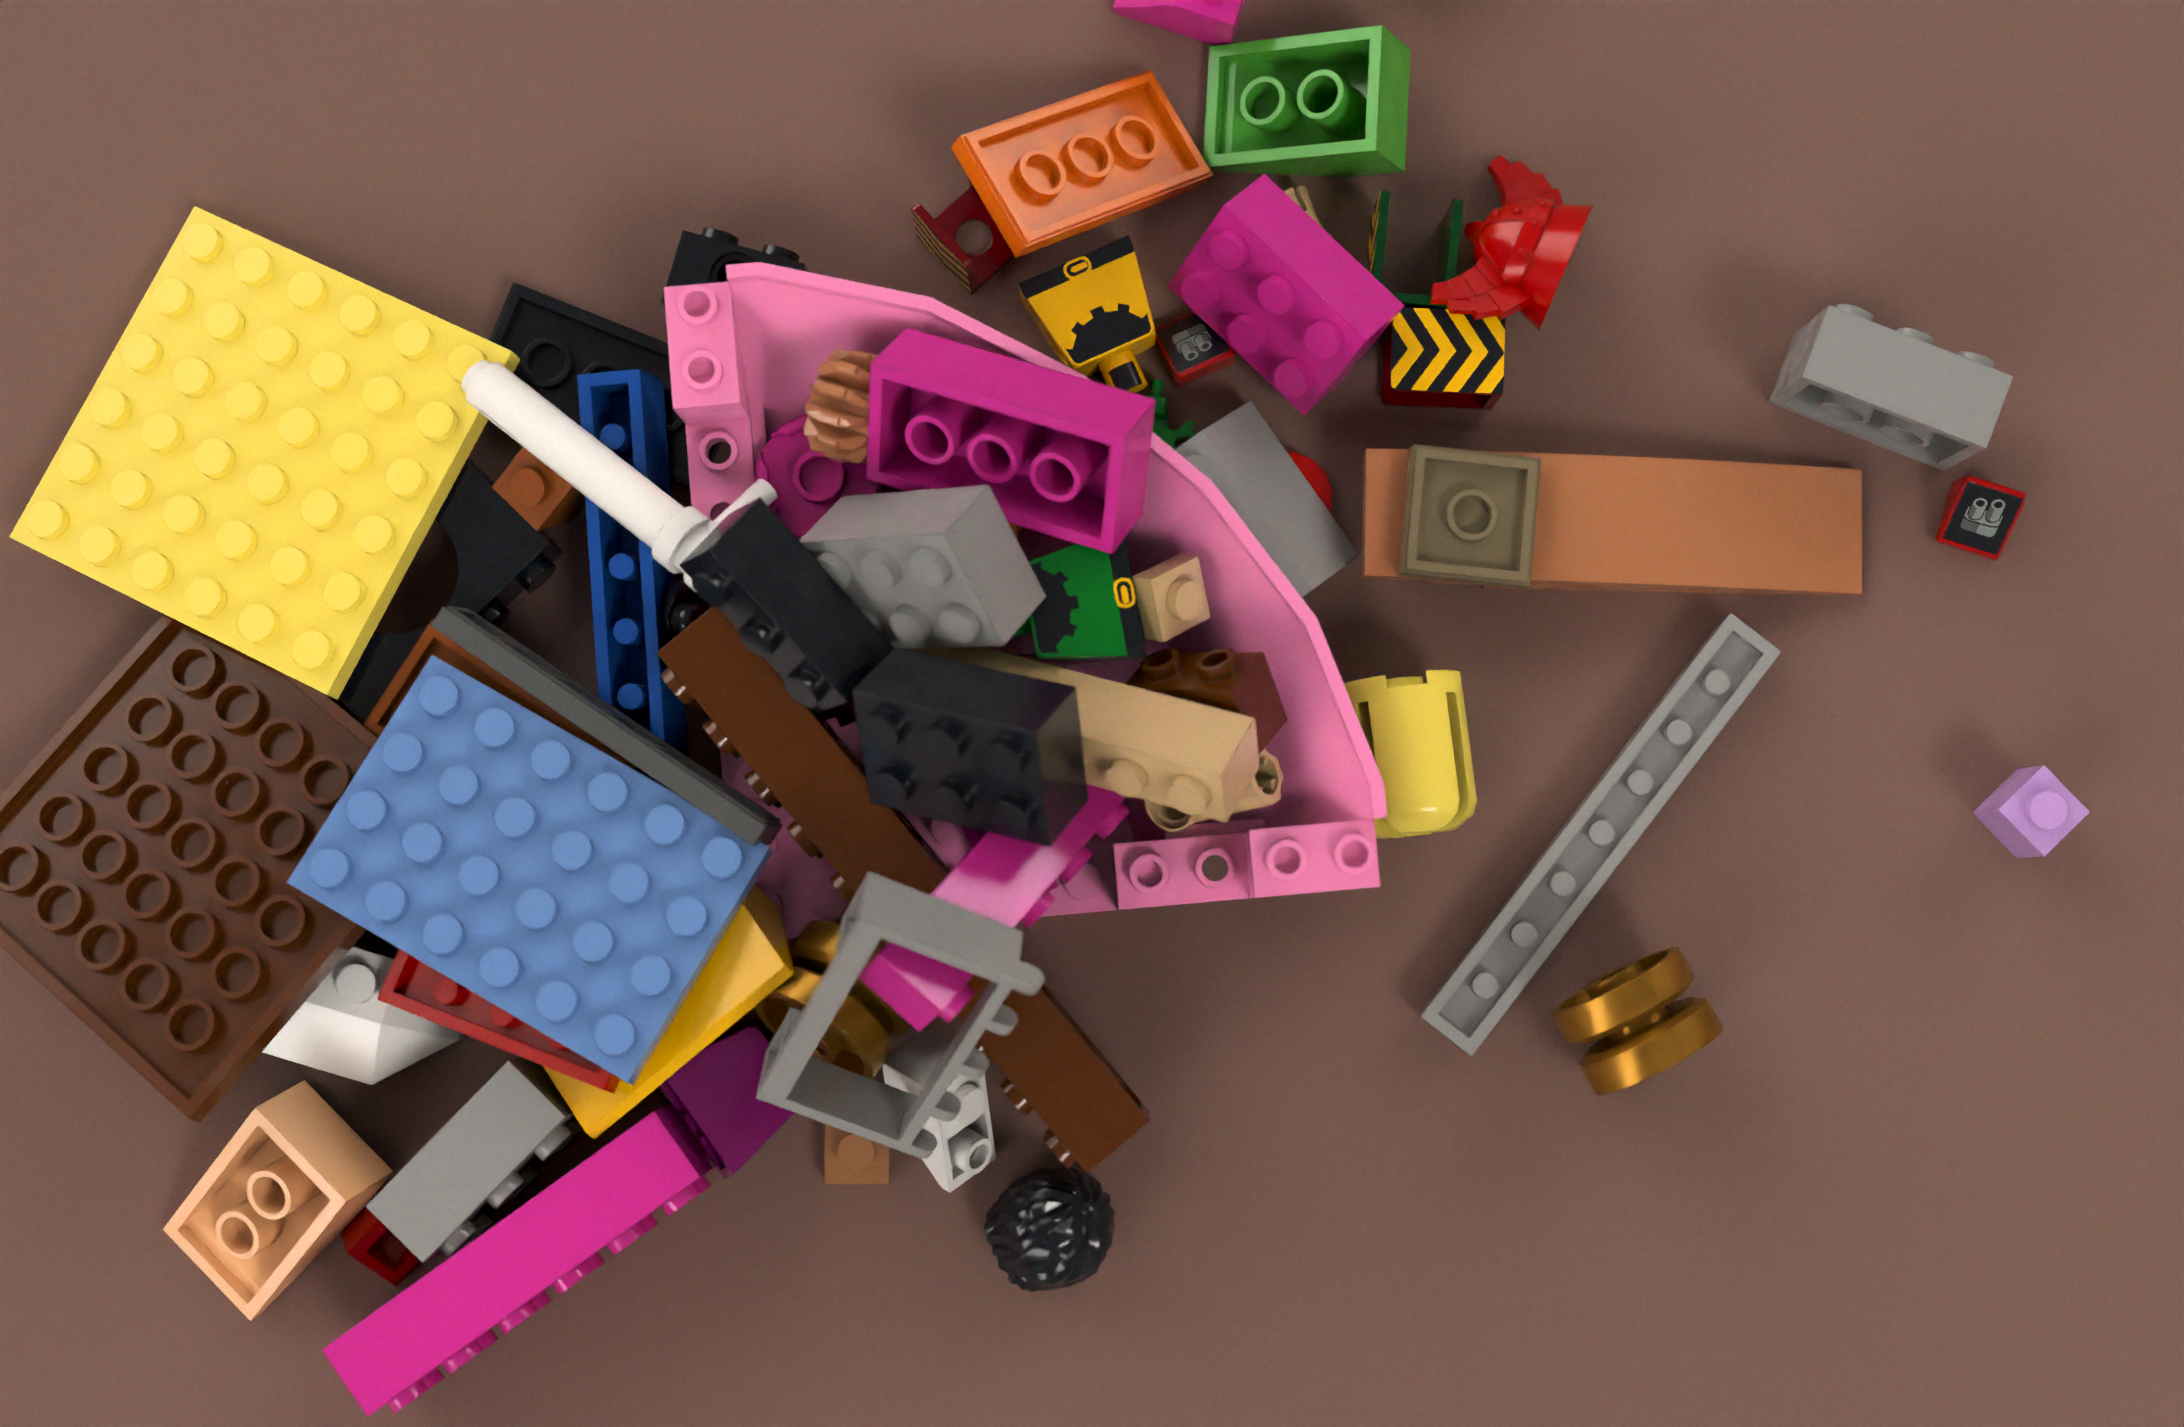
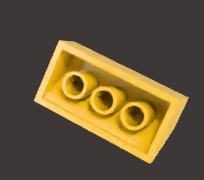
(739, 974)

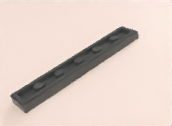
(608, 725)

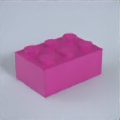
(1284, 294)

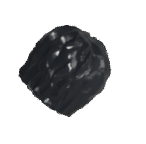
(1051, 1229)

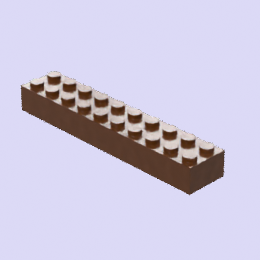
(825, 790)

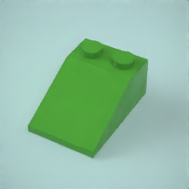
(1309, 104)

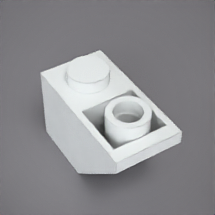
(967, 1141)

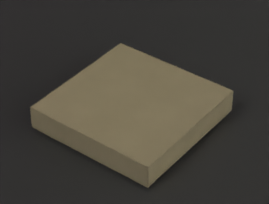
(1469, 516)

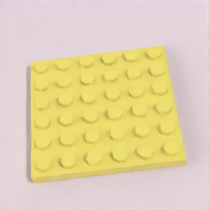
(263, 451)

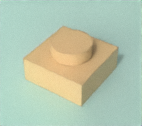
(1171, 597)

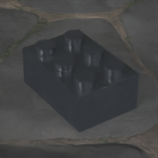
(972, 745)

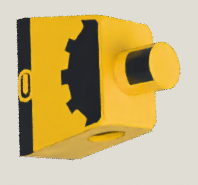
(1095, 313)

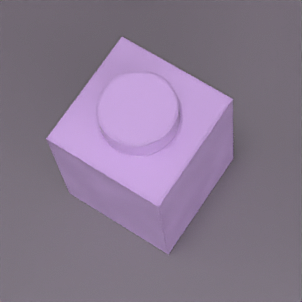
(2031, 812)

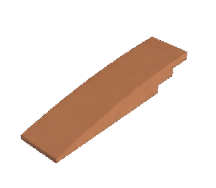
(1660, 525)

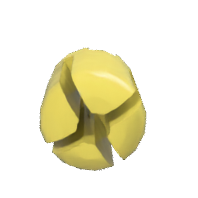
(1420, 750)

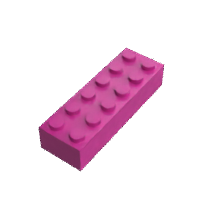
(508, 1268)

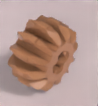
(840, 407)

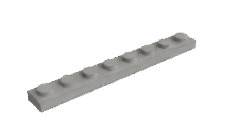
(1599, 834)

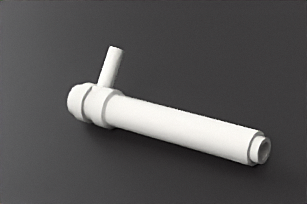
(594, 468)

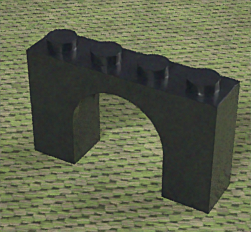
(496, 562)

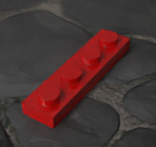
(437, 998)

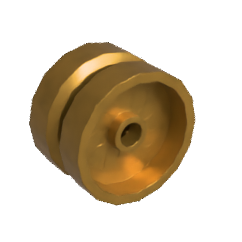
(1638, 1021)
(863, 1023)

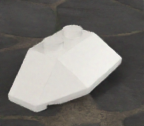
(354, 1033)

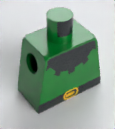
(1086, 608)

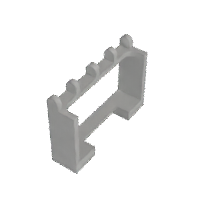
(864, 1105)

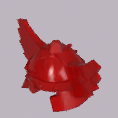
(1516, 249)

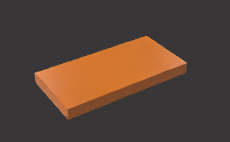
(1081, 162)

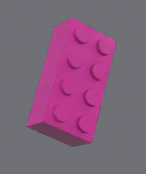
(1046, 442)

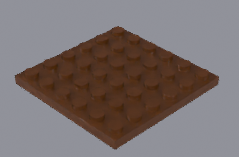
(160, 856)

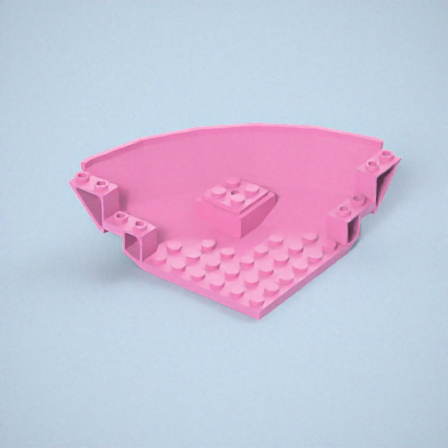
(746, 367)

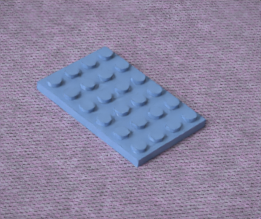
(531, 869)

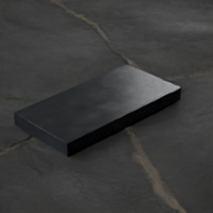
(566, 341)

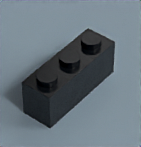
(786, 607)

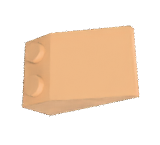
(276, 1197)

